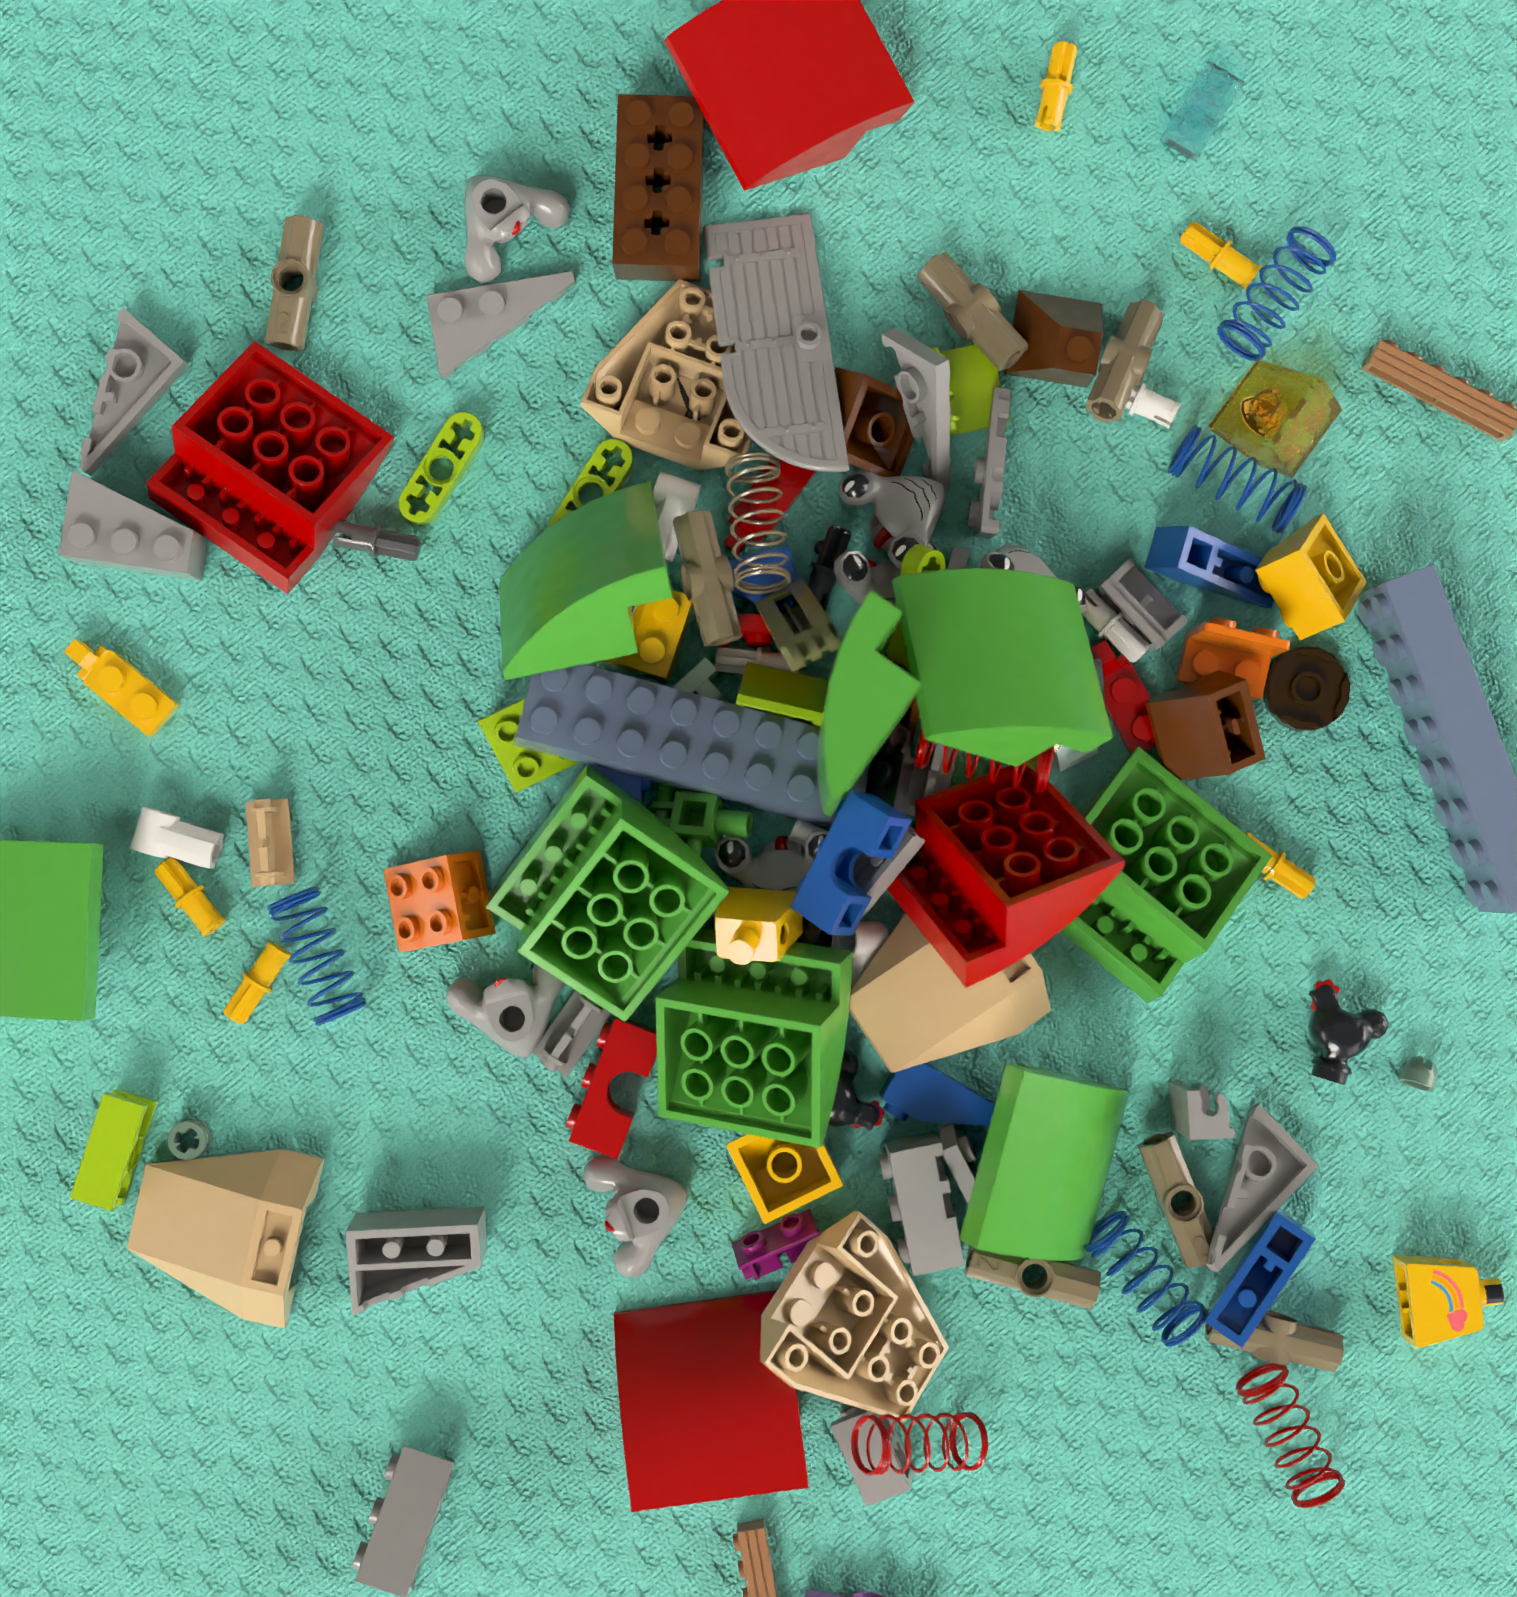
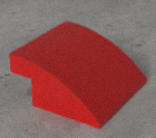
(788, 82)
(268, 466)
(1000, 871)
(702, 1407)

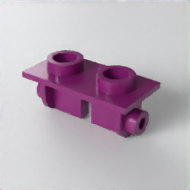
(759, 1250)

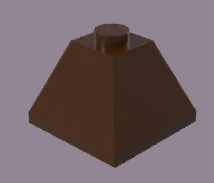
(1060, 336)
(873, 423)

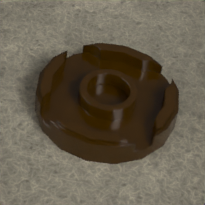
(1306, 689)

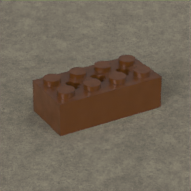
(639, 168)

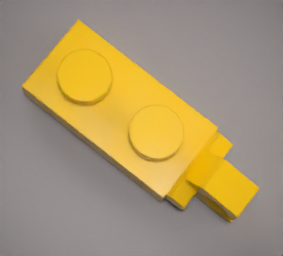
(123, 686)

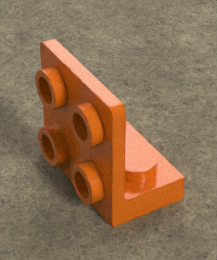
(1223, 647)
(439, 900)

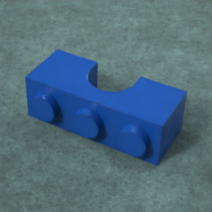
(828, 891)

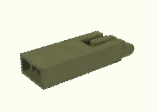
(801, 630)

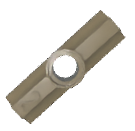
(297, 258)
(972, 311)
(1124, 361)
(707, 578)
(1170, 1175)
(1058, 1280)
(1285, 1340)

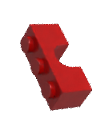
(599, 1120)

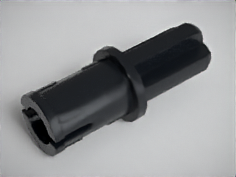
(822, 575)

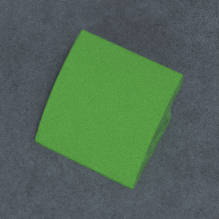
(576, 584)
(1001, 662)
(861, 702)
(1178, 877)
(606, 895)
(49, 929)
(754, 1040)
(1043, 1165)

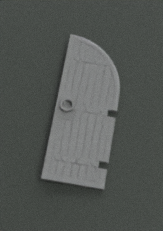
(775, 316)

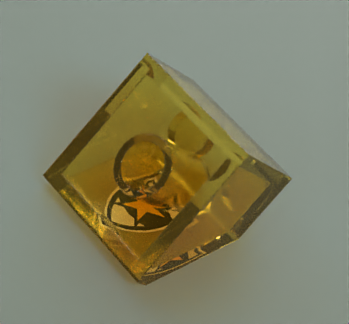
(1277, 416)

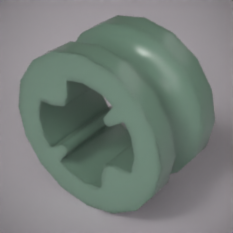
(175, 1142)

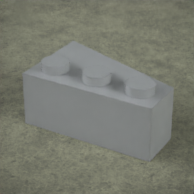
(124, 535)
(921, 1203)
(411, 1249)
(403, 1521)

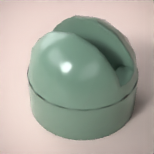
(1419, 1074)

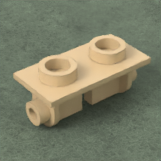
(270, 842)

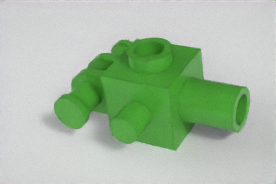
(699, 817)

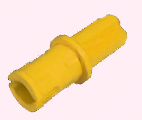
(1056, 86)
(1219, 254)
(1285, 872)
(189, 896)
(256, 982)

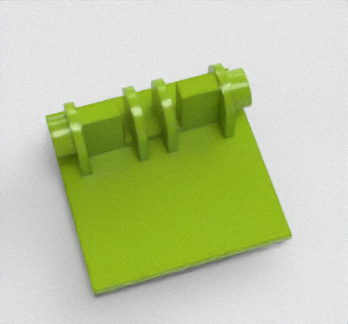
(970, 388)
(520, 764)

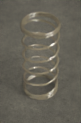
(758, 568)

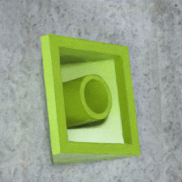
(783, 693)

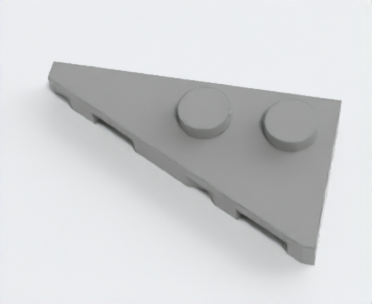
(135, 379)
(925, 399)
(1262, 1179)

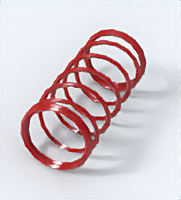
(1042, 774)
(1269, 1388)
(886, 1455)

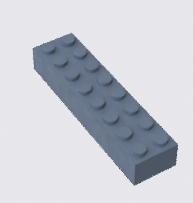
(1450, 729)
(676, 739)

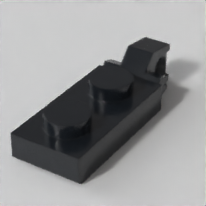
(892, 770)

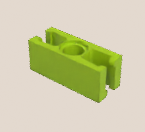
(113, 1149)

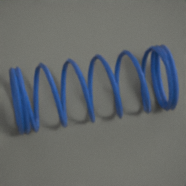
(1238, 326)
(1289, 506)
(293, 901)
(1108, 1240)

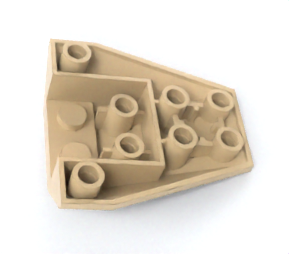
(638, 391)
(921, 1010)
(228, 1226)
(852, 1323)

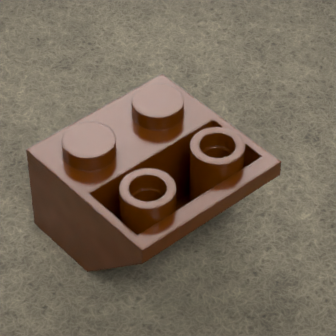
(1206, 727)

